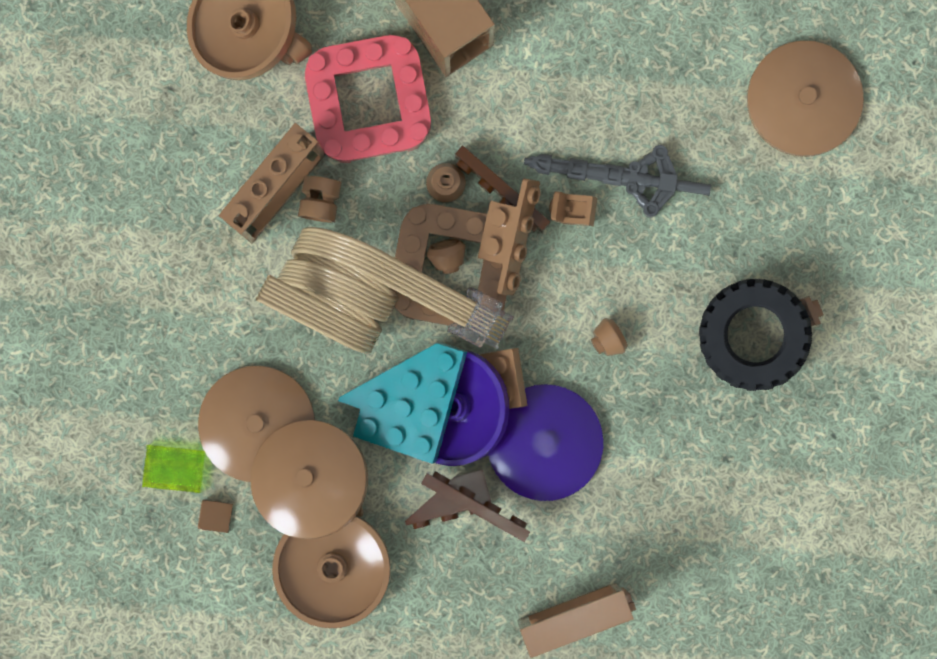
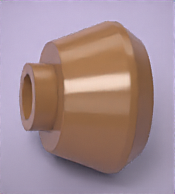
(298, 50)
(455, 182)
(447, 255)
(609, 338)

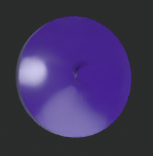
(477, 414)
(549, 445)

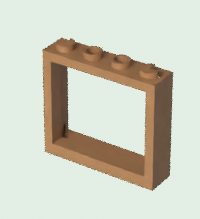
(272, 183)
(576, 619)

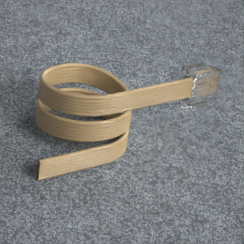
(345, 283)

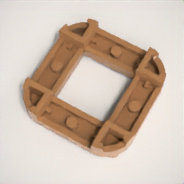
(412, 247)

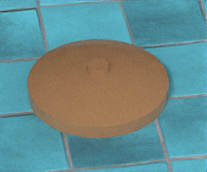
(240, 35)
(805, 98)
(244, 412)
(309, 479)
(333, 577)

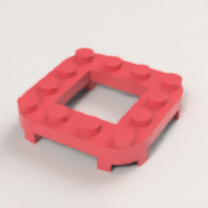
(358, 57)

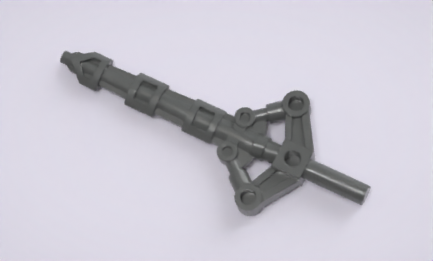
(634, 178)

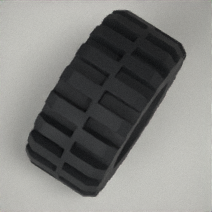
(763, 374)

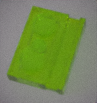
(173, 468)

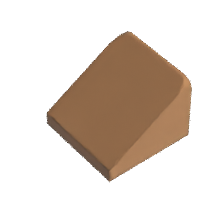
(215, 516)

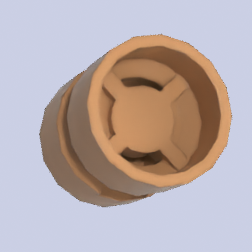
(317, 209)

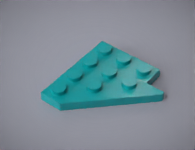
(410, 402)

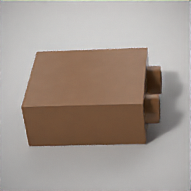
(450, 29)

